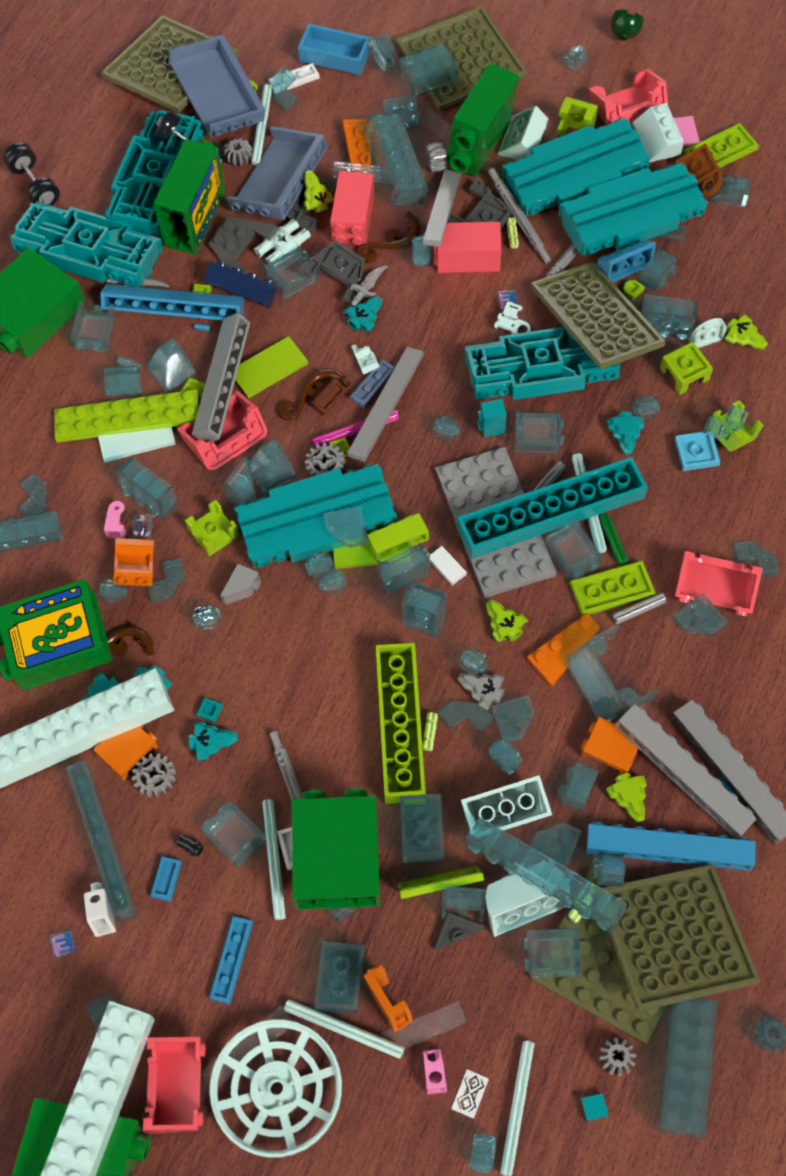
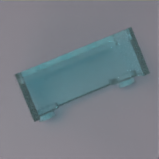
(595, 682)

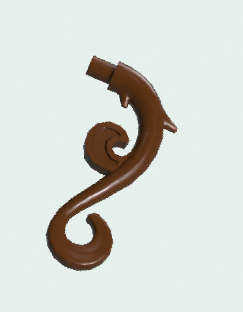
(414, 225)
(307, 390)
(133, 631)

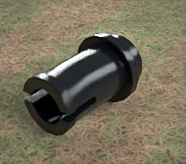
(195, 848)

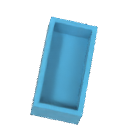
(334, 49)

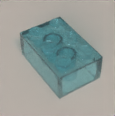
(428, 69)
(670, 315)
(146, 488)
(424, 609)
(422, 828)
(340, 978)

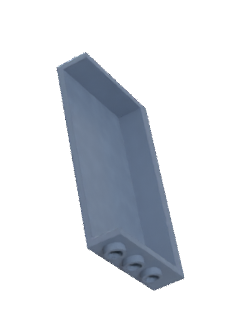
(216, 85)
(280, 174)

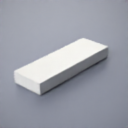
(303, 75)

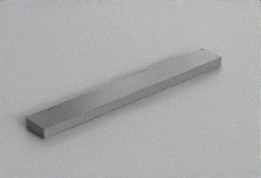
(442, 208)
(385, 404)

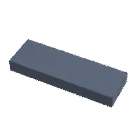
(372, 384)

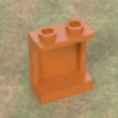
(133, 562)
(609, 746)
(125, 749)
(398, 1015)

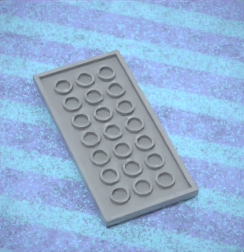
(482, 483)

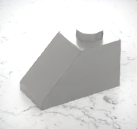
(240, 585)

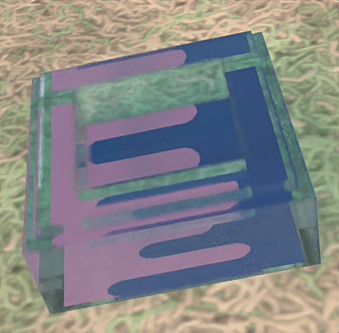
(504, 296)
(62, 943)

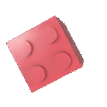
(352, 208)
(469, 248)

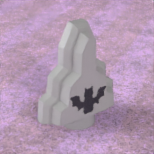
(483, 688)

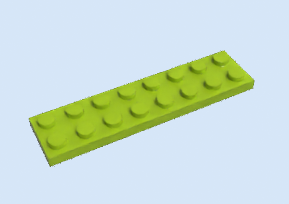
(126, 415)

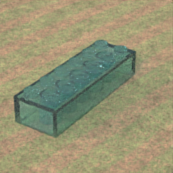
(396, 159)
(687, 1068)

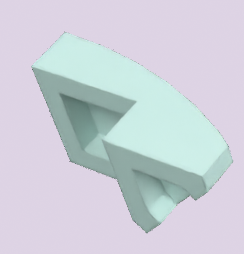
(366, 358)

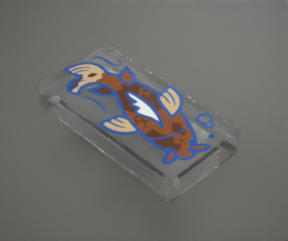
(142, 526)

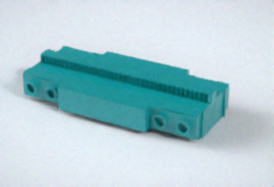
(574, 163)
(145, 171)
(632, 208)
(87, 244)
(532, 365)
(293, 517)

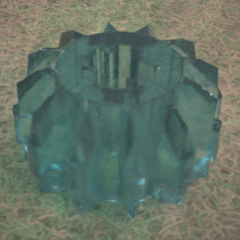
(420, 253)
(505, 756)
(771, 1042)
(482, 1153)

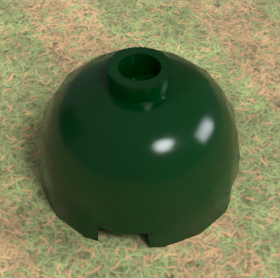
(626, 25)

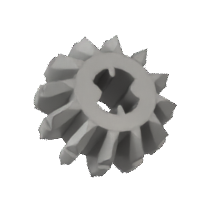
(237, 151)
(436, 156)
(617, 1049)

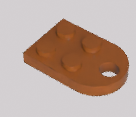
(705, 169)

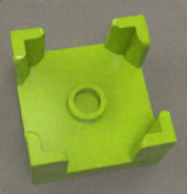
(576, 115)
(686, 366)
(742, 437)
(213, 529)

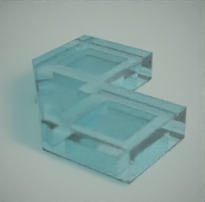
(282, 95)
(733, 422)
(38, 491)
(751, 551)
(166, 588)
(458, 711)

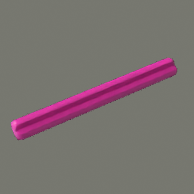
(347, 431)

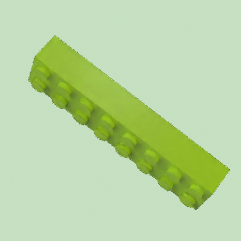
(400, 721)

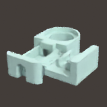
(510, 318)

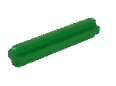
(613, 539)

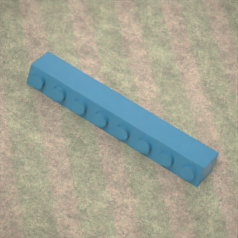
(170, 302)
(671, 847)

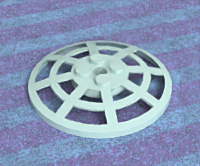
(261, 1085)

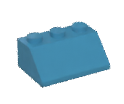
(627, 260)

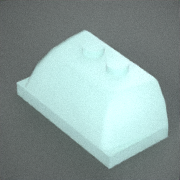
(509, 804)
(516, 903)

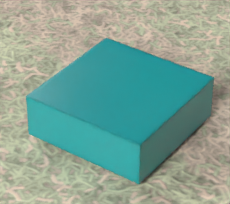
(209, 710)
(594, 1107)

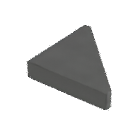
(455, 929)

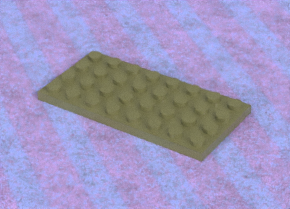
(597, 315)

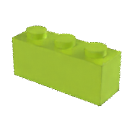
(398, 537)

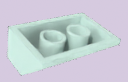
(523, 133)
(659, 133)

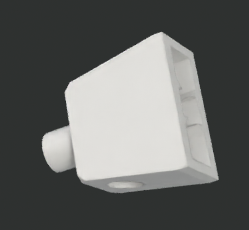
(99, 911)

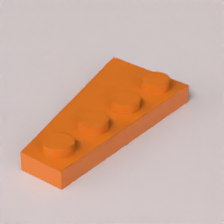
(356, 141)
(552, 656)

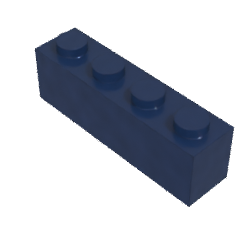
(240, 284)

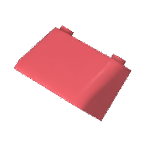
(631, 102)
(240, 431)
(720, 580)
(173, 1084)

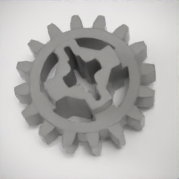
(320, 455)
(149, 768)

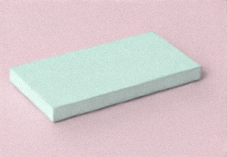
(132, 443)

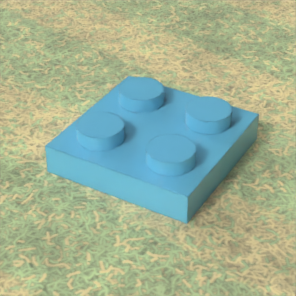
(697, 451)

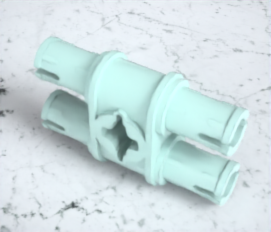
(282, 241)

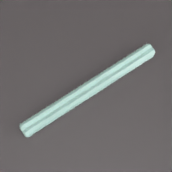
(261, 126)
(594, 522)
(274, 860)
(344, 1028)
(517, 1108)

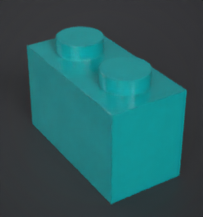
(492, 418)

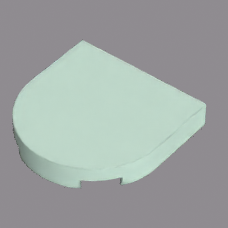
(709, 332)

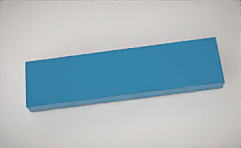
(231, 960)

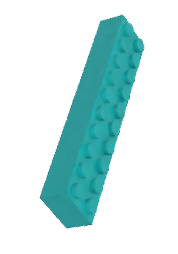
(551, 507)

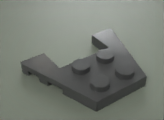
(298, 208)
(487, 210)
(234, 237)
(339, 263)

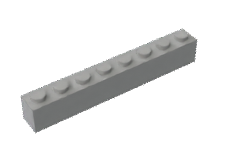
(221, 378)
(730, 766)
(685, 771)

